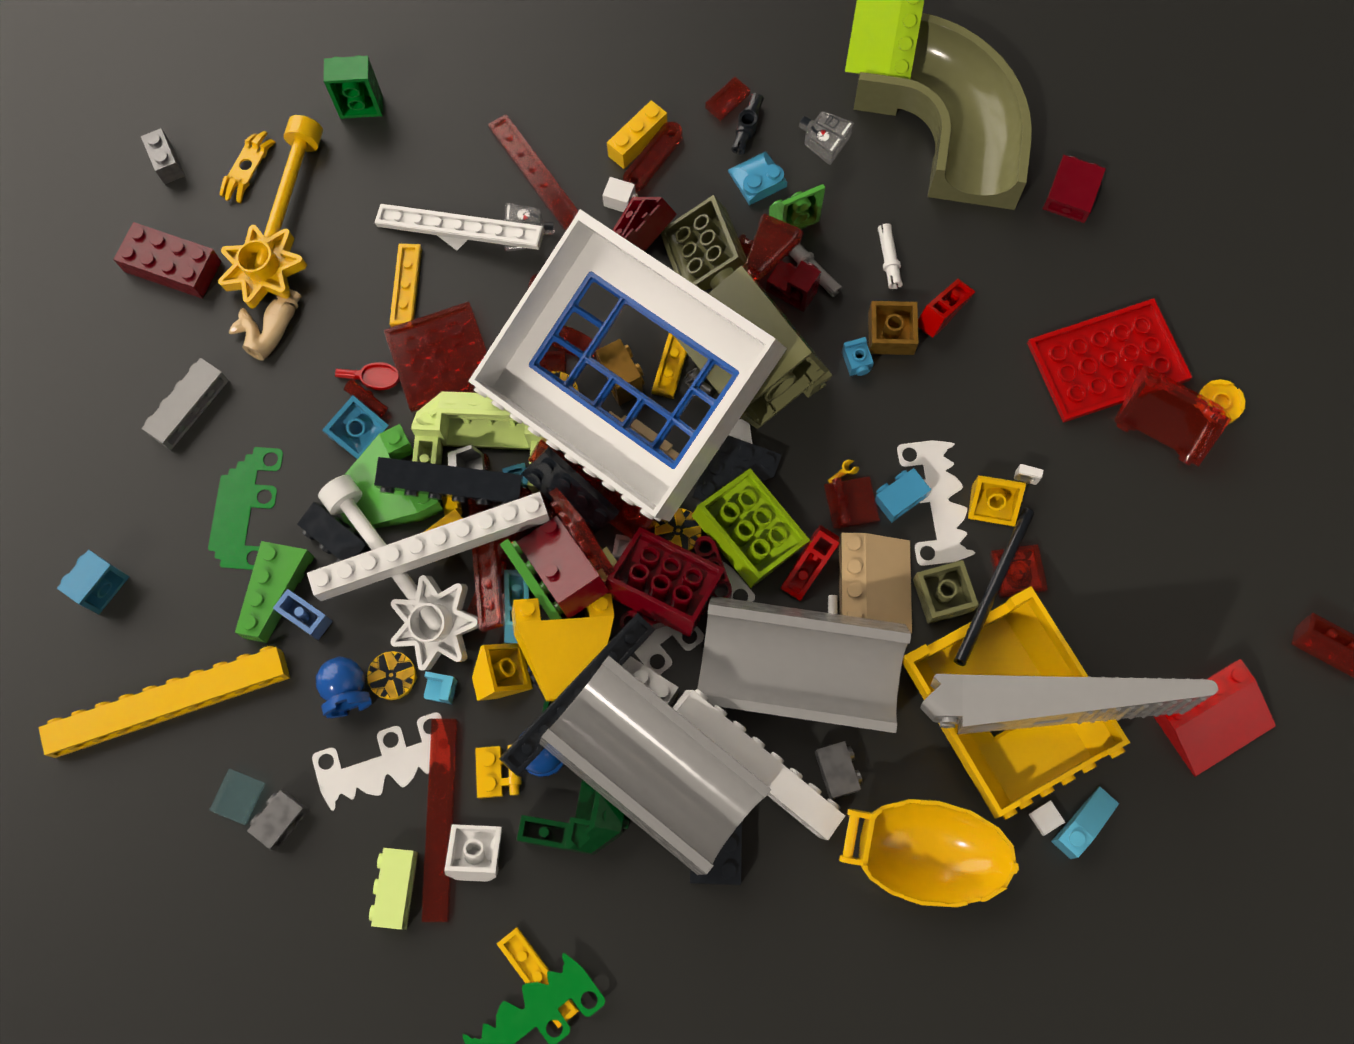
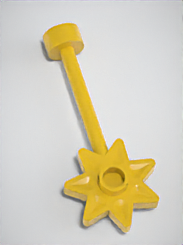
(266, 259)

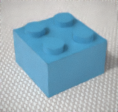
(92, 582)

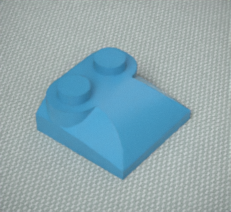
(758, 177)
(354, 427)

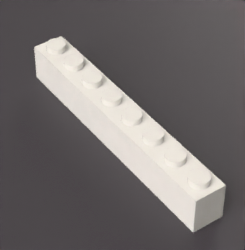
(787, 788)

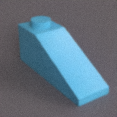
(514, 589)
(1085, 824)

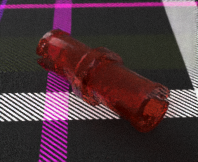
(366, 397)

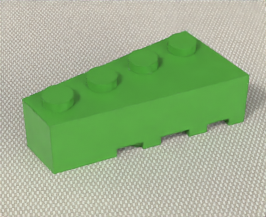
(273, 573)

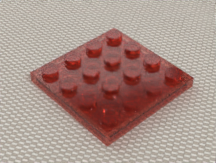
(436, 353)

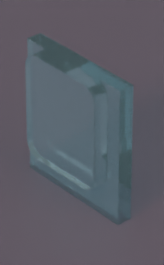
(237, 796)

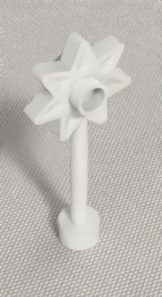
(430, 616)

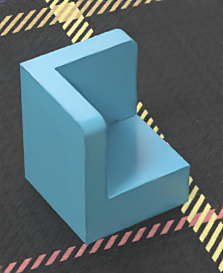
(440, 687)

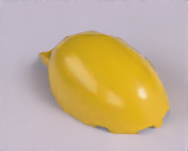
(931, 852)

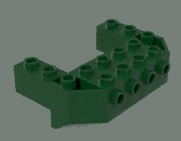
(591, 830)

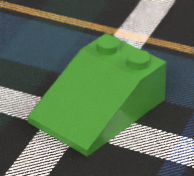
(801, 208)

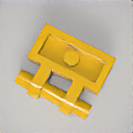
(489, 774)

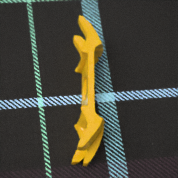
(241, 177)

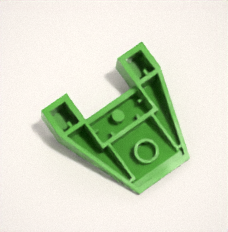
(384, 508)

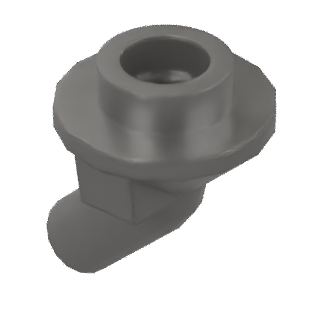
(691, 376)

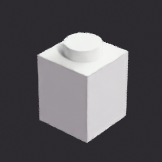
(618, 194)

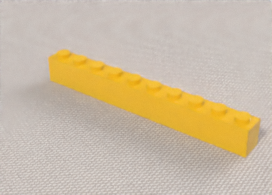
(163, 702)

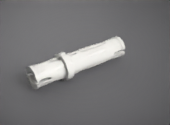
(891, 263)

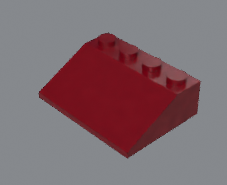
(664, 581)

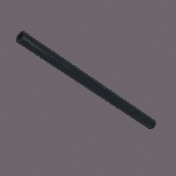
(993, 587)

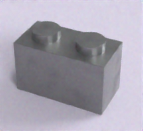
(162, 156)
(838, 770)
(277, 820)

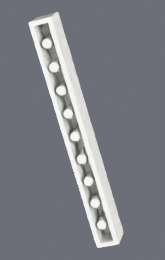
(428, 547)

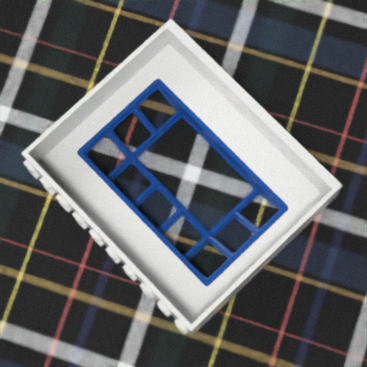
(580, 426)

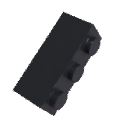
(332, 533)

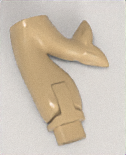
(274, 325)

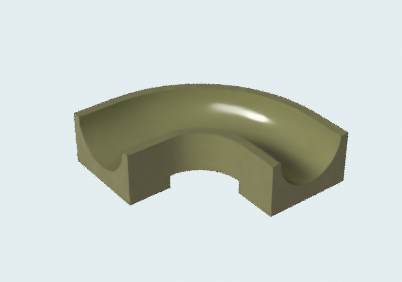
(971, 108)

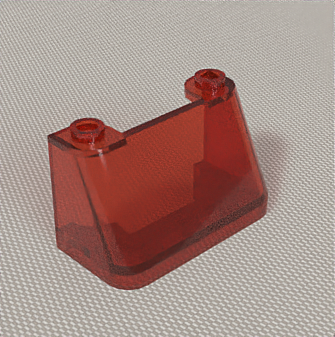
(769, 246)
(1172, 415)

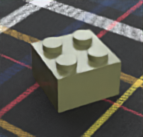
(945, 592)

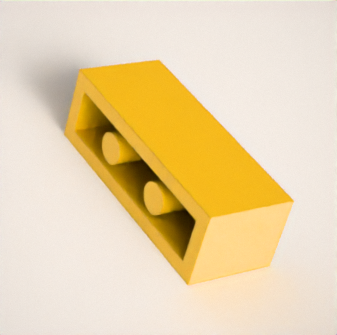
(636, 134)

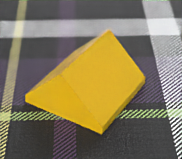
(995, 500)

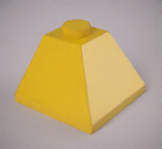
(500, 671)

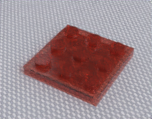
(581, 533)

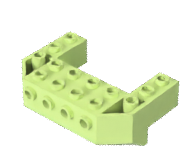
(467, 420)

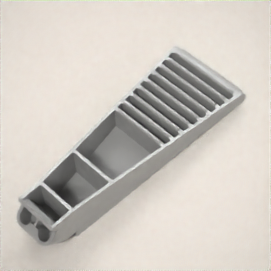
(1019, 702)

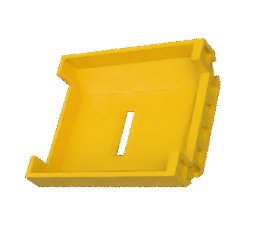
(1023, 761)

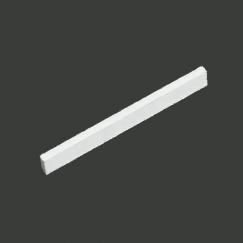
(460, 226)

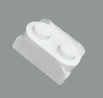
(473, 852)

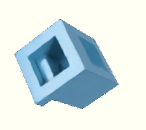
(857, 365)

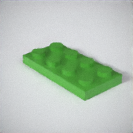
(527, 571)

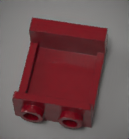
(1074, 188)

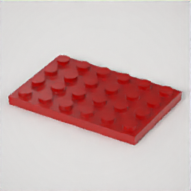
(1099, 358)

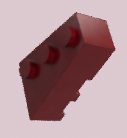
(644, 220)

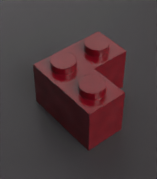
(794, 284)

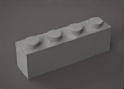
(185, 403)

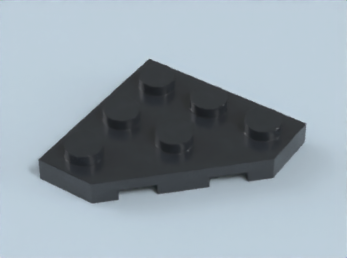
(733, 460)

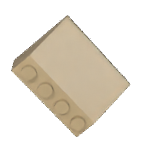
(875, 578)

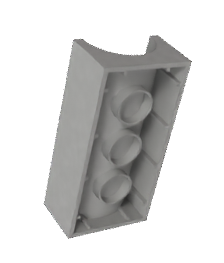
(803, 663)
(654, 766)

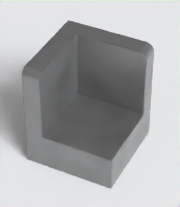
(467, 458)

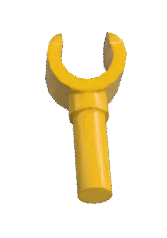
(845, 469)

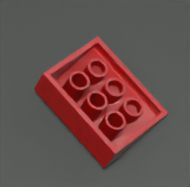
(1220, 722)

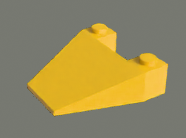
(560, 647)

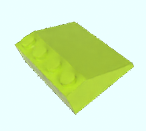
(884, 37)
(750, 527)

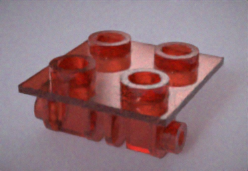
(851, 502)

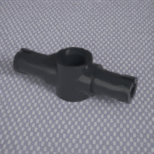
(744, 131)

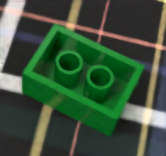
(353, 86)

